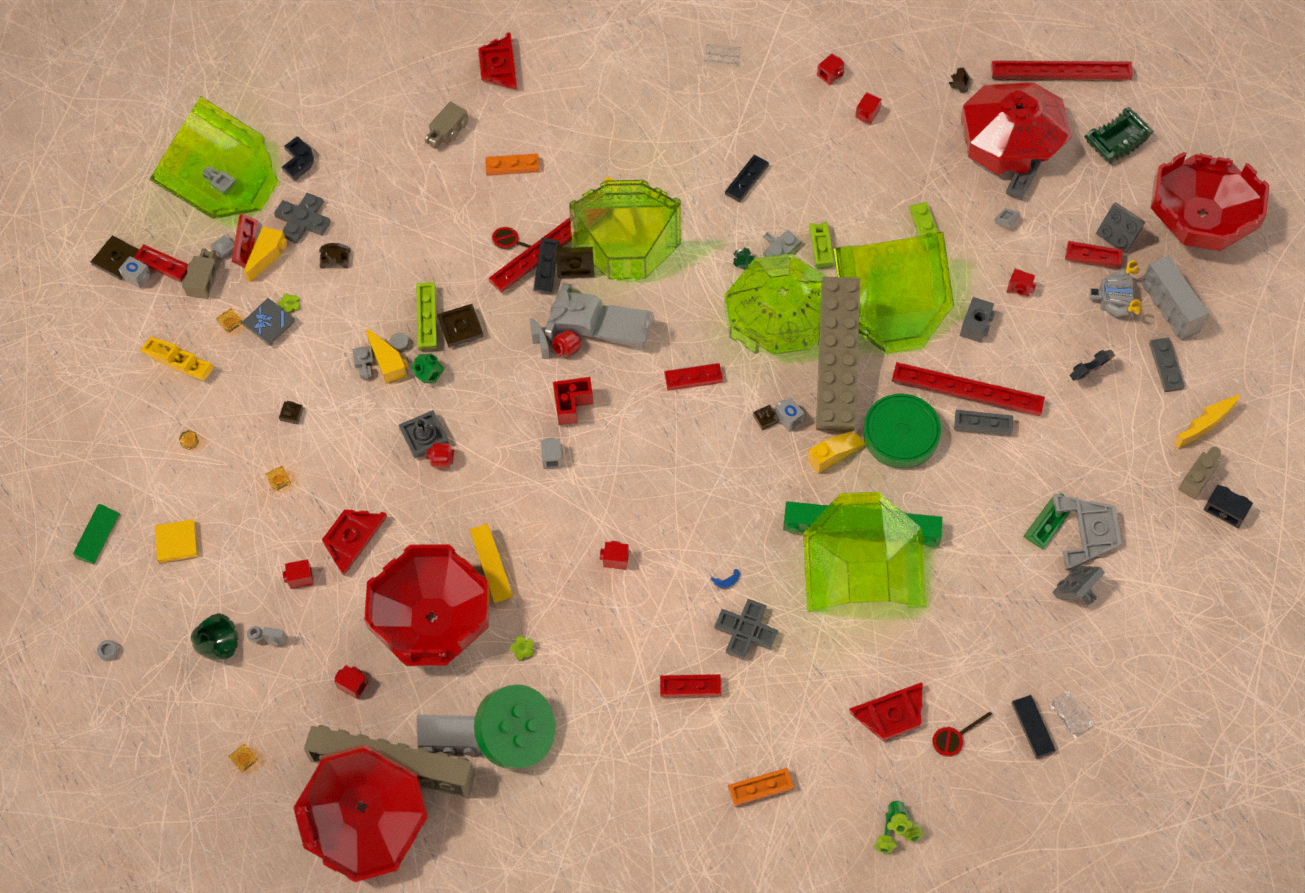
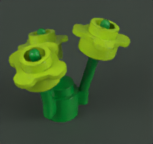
(898, 821)

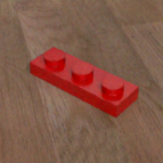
(244, 240)
(1093, 254)
(162, 263)
(693, 376)
(690, 685)

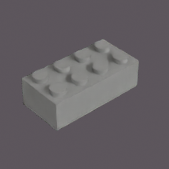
(1174, 298)

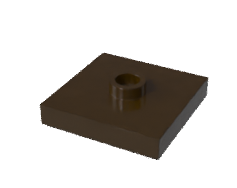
(113, 256)
(575, 262)
(460, 325)

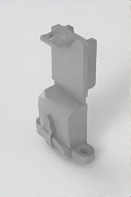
(591, 318)

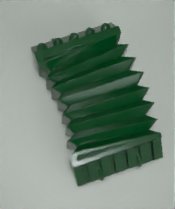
(1119, 136)

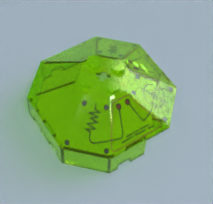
(768, 319)

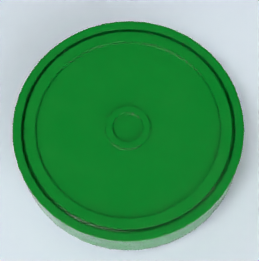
(901, 430)
(514, 727)

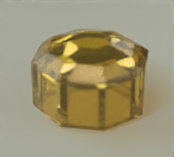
(189, 439)

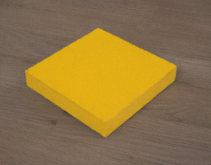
(176, 541)

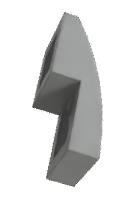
(539, 337)

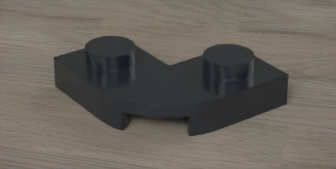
(302, 158)
(1101, 358)

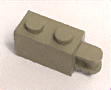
(446, 125)
(200, 275)
(1200, 473)

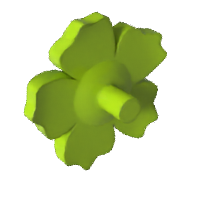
(289, 303)
(522, 647)

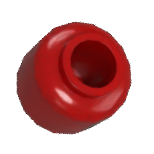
(567, 343)
(440, 455)

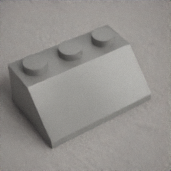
(447, 734)

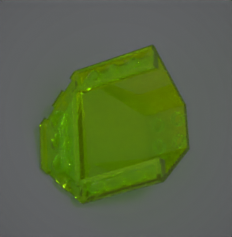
(227, 145)
(627, 227)
(901, 289)
(863, 554)

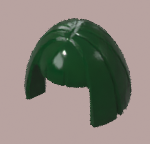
(215, 637)

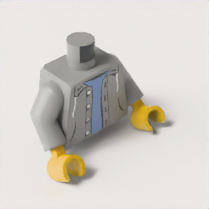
(1117, 292)

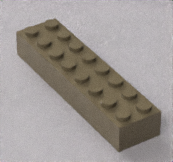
(838, 354)
(434, 770)

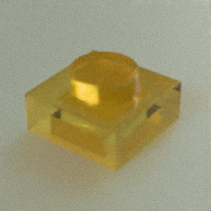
(229, 320)
(278, 478)
(243, 758)

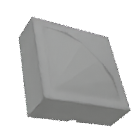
(1007, 218)
(223, 246)

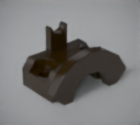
(334, 254)

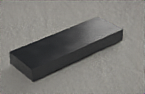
(746, 178)
(545, 266)
(1033, 726)

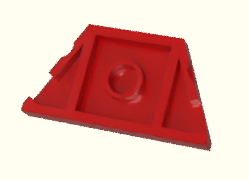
(497, 62)
(351, 535)
(891, 713)

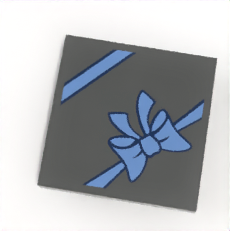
(268, 321)

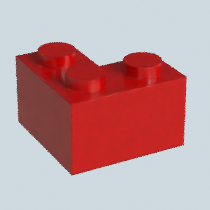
(571, 394)

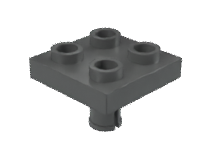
(1120, 227)
(422, 433)
(1079, 584)

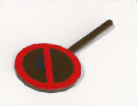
(506, 238)
(948, 740)

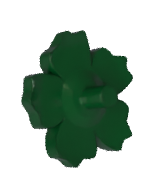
(743, 258)

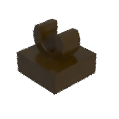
(960, 80)
(291, 412)
(765, 417)

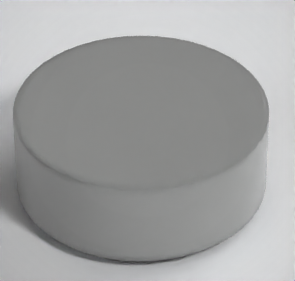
(399, 342)
(108, 650)

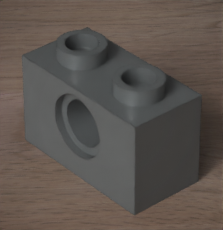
(976, 329)

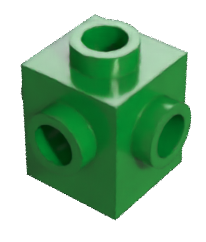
(427, 368)

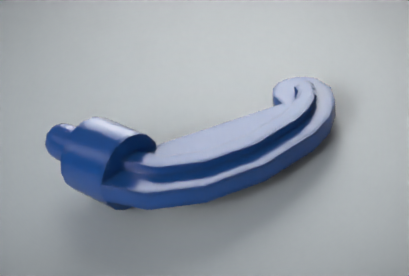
(727, 582)

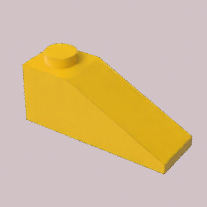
(266, 251)
(388, 358)
(834, 450)

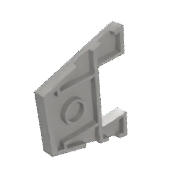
(1097, 528)

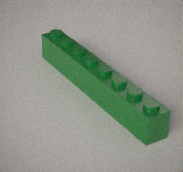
(801, 515)

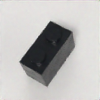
(1228, 506)

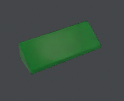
(1045, 525)
(96, 534)

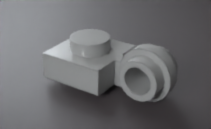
(221, 182)
(363, 360)
(271, 636)

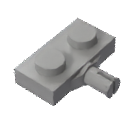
(781, 245)

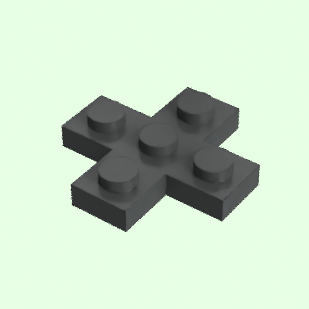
(302, 217)
(746, 629)

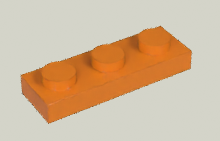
(512, 164)
(760, 787)

